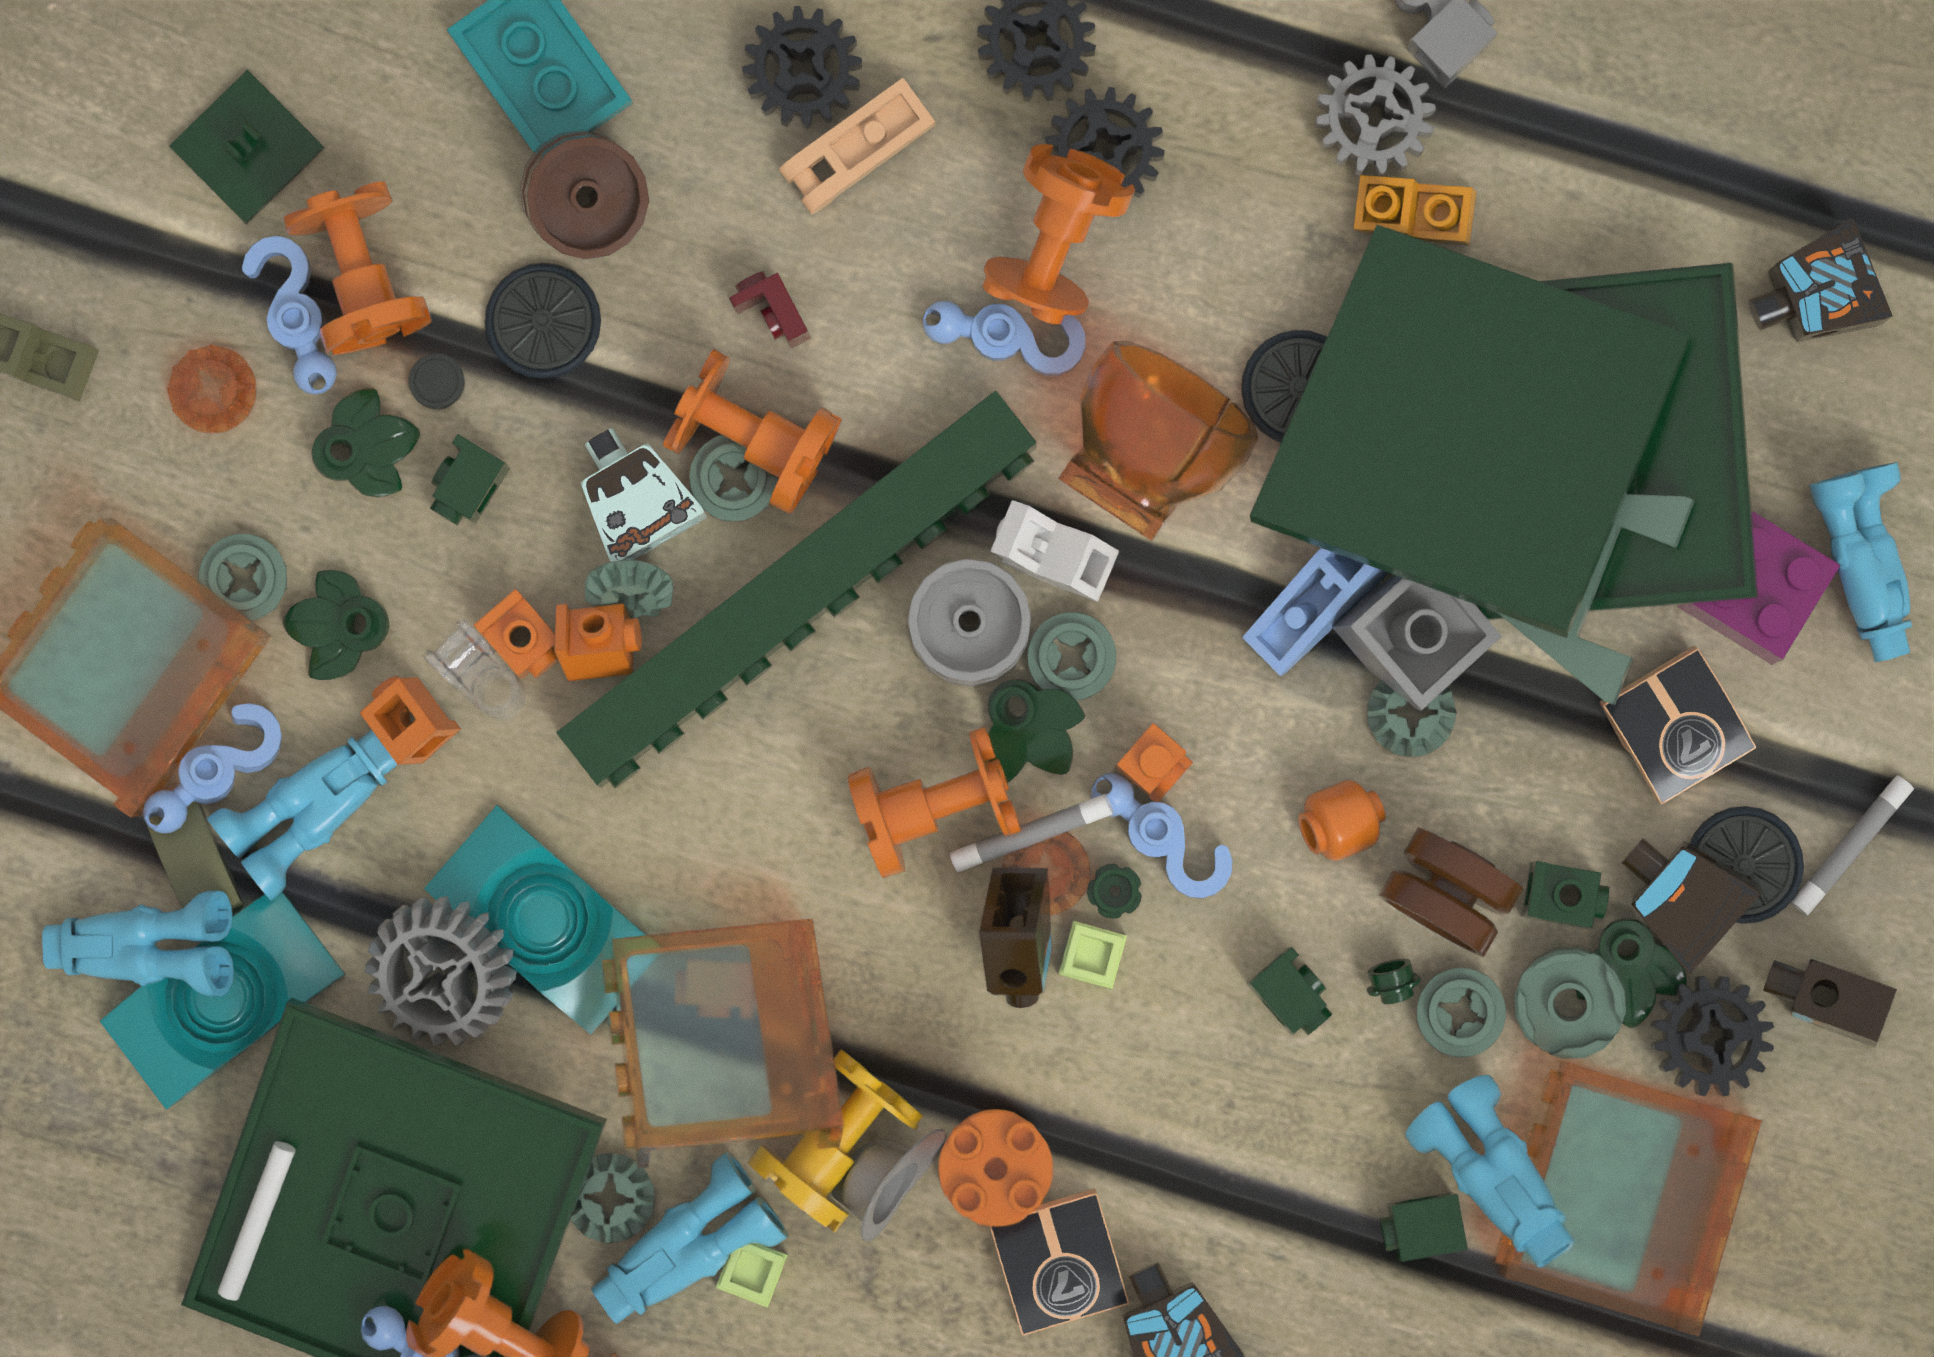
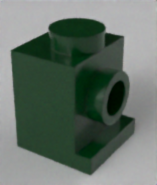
(466, 482)
(1543, 898)
(1291, 993)

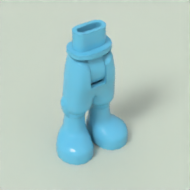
(1867, 556)
(315, 798)
(125, 947)
(1501, 1180)
(676, 1250)

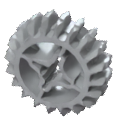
(422, 933)

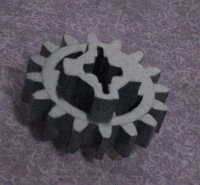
(817, 48)
(1023, 61)
(1128, 139)
(1718, 1061)

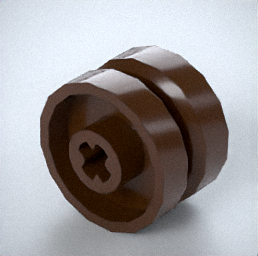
(615, 205)
(1454, 885)

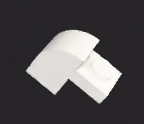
(1053, 551)

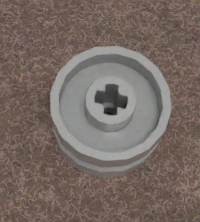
(976, 655)

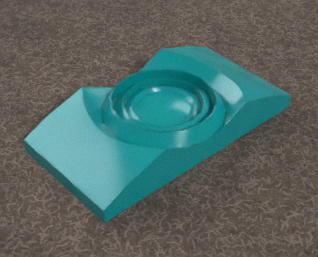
(546, 912)
(186, 1037)

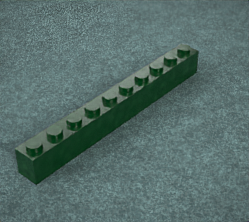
(798, 590)

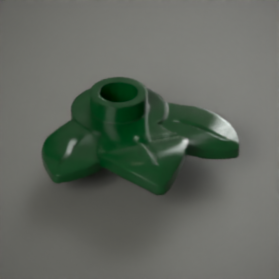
(373, 443)
(329, 625)
(1038, 734)
(1644, 972)

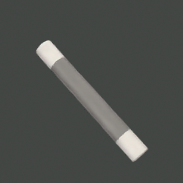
(1032, 833)
(1852, 845)

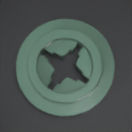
(707, 479)
(245, 551)
(632, 582)
(1072, 629)
(1393, 730)
(1485, 1001)
(626, 1218)

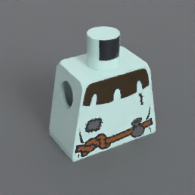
(635, 498)

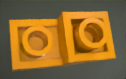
(1415, 209)

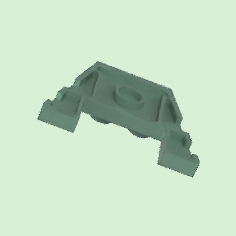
(1592, 664)

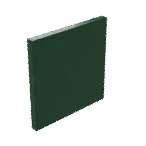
(246, 147)

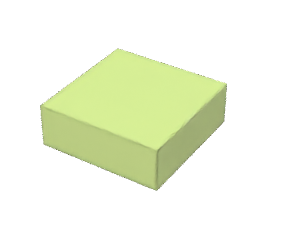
(1092, 955)
(752, 1273)

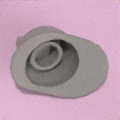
(883, 1177)

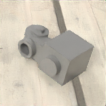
(1451, 38)

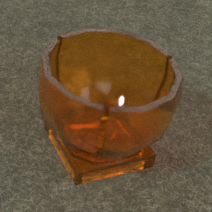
(1142, 437)

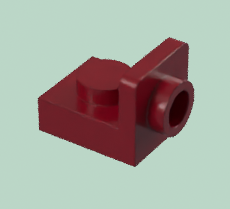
(781, 315)

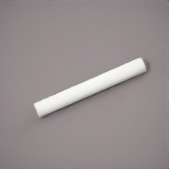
(256, 1220)

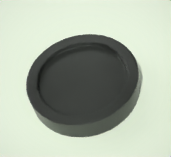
(436, 381)

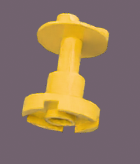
(813, 1173)

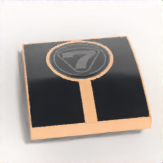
(1678, 725)
(1060, 1263)

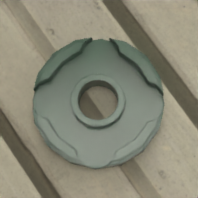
(1576, 970)

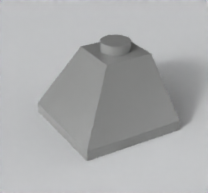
(1415, 637)

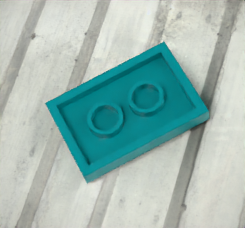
(539, 67)

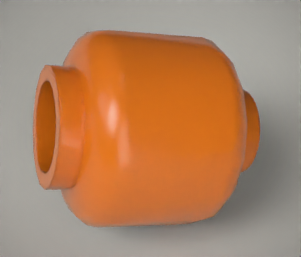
(1341, 820)

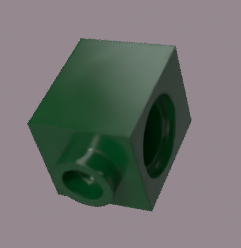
(1424, 1227)

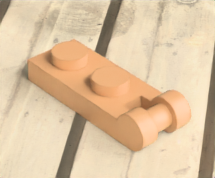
(859, 144)

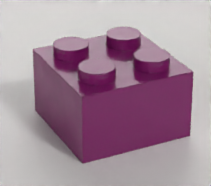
(1789, 587)

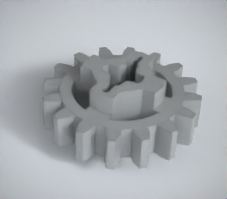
(1353, 110)

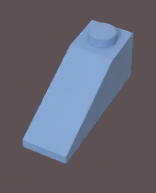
(1310, 607)

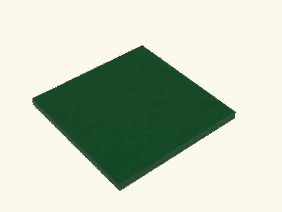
(1471, 430)
(1693, 449)
(386, 1182)

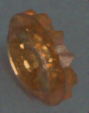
(237, 393)
(1068, 855)

